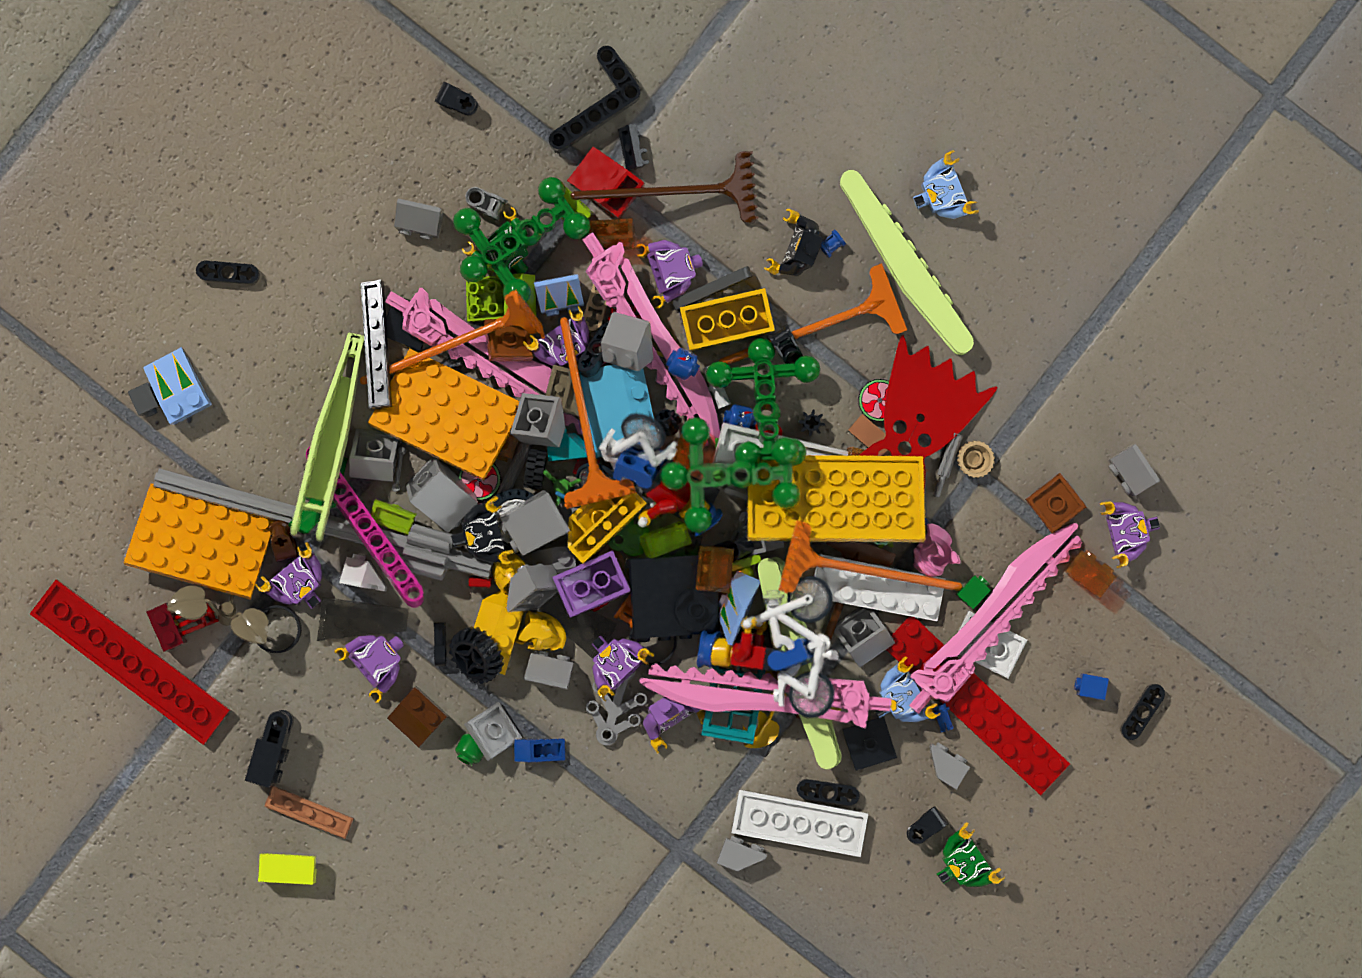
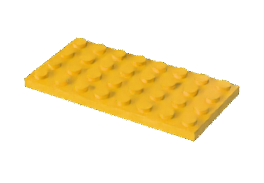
(844, 500)

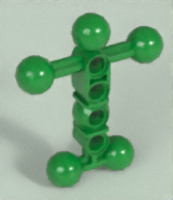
(468, 222)
(761, 353)
(696, 432)

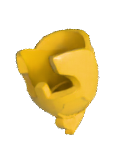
(503, 572)
(542, 631)

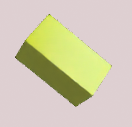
(287, 868)

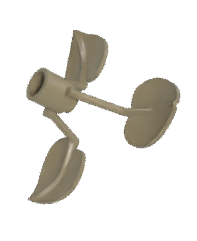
(191, 605)

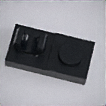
(630, 144)

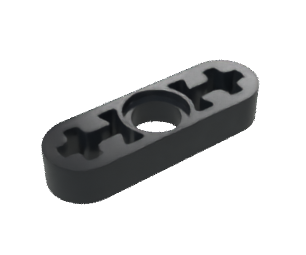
(211, 276)
(597, 360)
(1128, 722)
(843, 800)

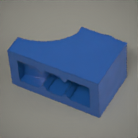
(539, 750)

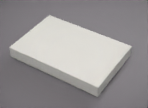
(1002, 657)

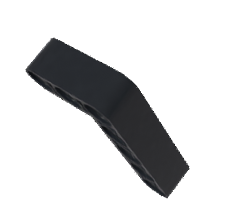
(601, 105)

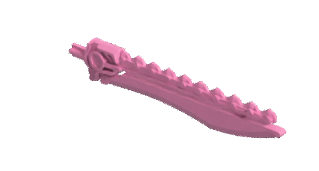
(611, 285)
(431, 330)
(952, 674)
(849, 694)

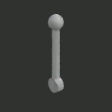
(396, 486)

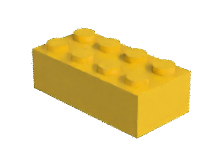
(727, 319)

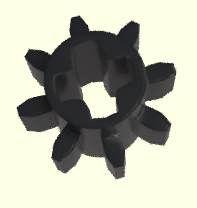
(816, 419)
(669, 421)

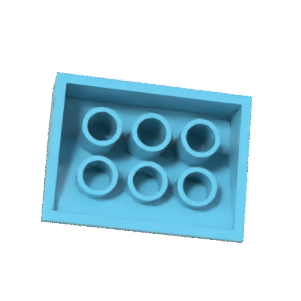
(611, 398)

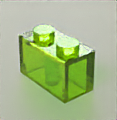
(665, 539)

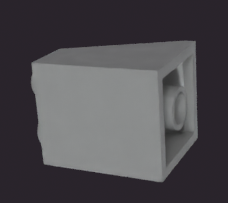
(441, 494)
(533, 523)

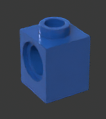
(1091, 686)

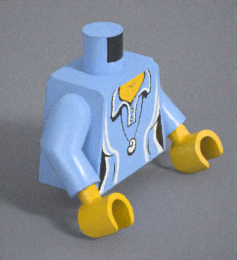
(944, 191)
(902, 692)

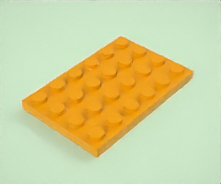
(447, 415)
(199, 542)

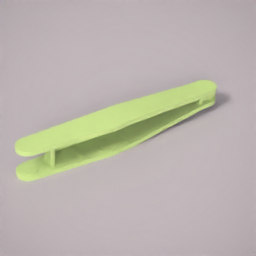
(905, 266)
(330, 439)
(819, 730)

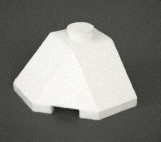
(361, 574)

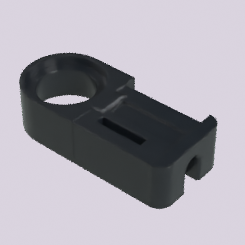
(440, 644)

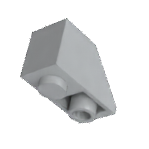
(946, 767)
(738, 855)

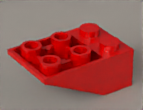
(602, 173)

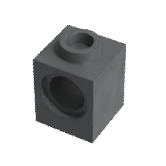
(144, 400)

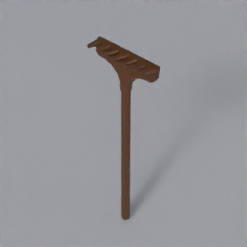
(737, 187)
(857, 552)

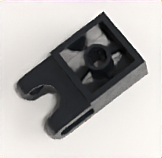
(270, 751)

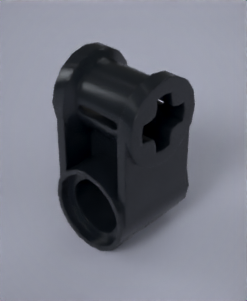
(453, 97)
(785, 344)
(741, 547)
(929, 823)

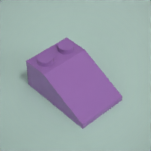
(591, 584)

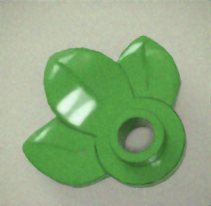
(631, 540)

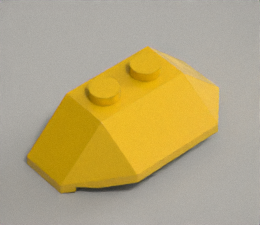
(599, 522)
(500, 624)

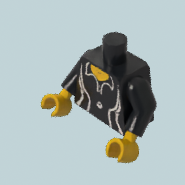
(802, 247)
(483, 534)

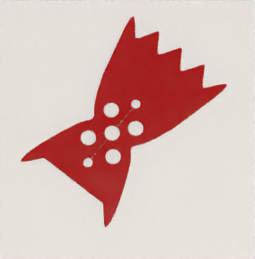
(928, 391)

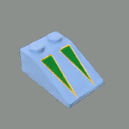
(559, 295)
(176, 386)
(737, 604)

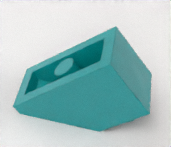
(570, 448)

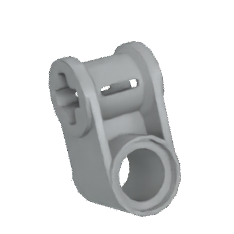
(487, 203)

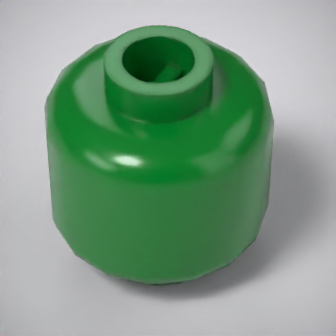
(468, 750)

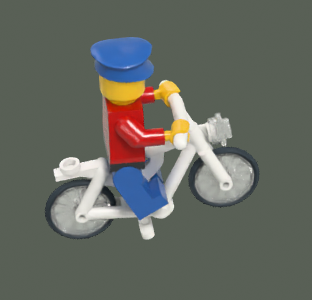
(641, 460)
(811, 691)

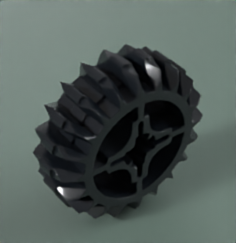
(476, 655)

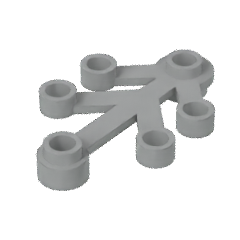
(614, 709)

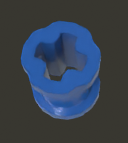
(832, 243)

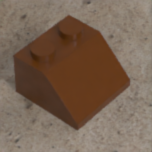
(417, 716)

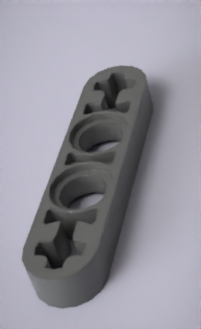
(712, 288)

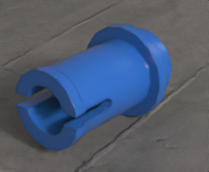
(944, 717)

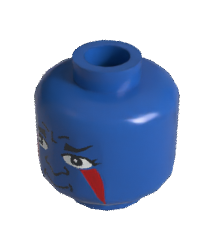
(682, 364)
(740, 416)

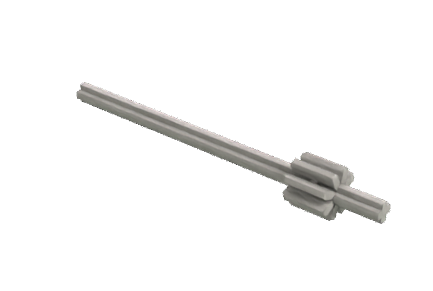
(423, 550)

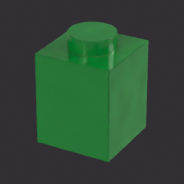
(973, 591)

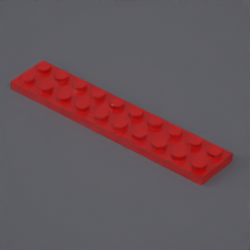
(130, 661)
(985, 712)

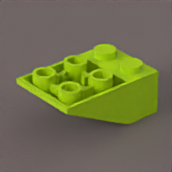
(486, 297)

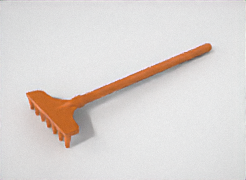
(879, 302)
(517, 315)
(598, 486)
(802, 557)

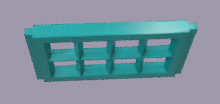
(727, 732)

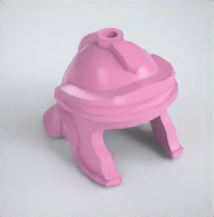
(935, 552)

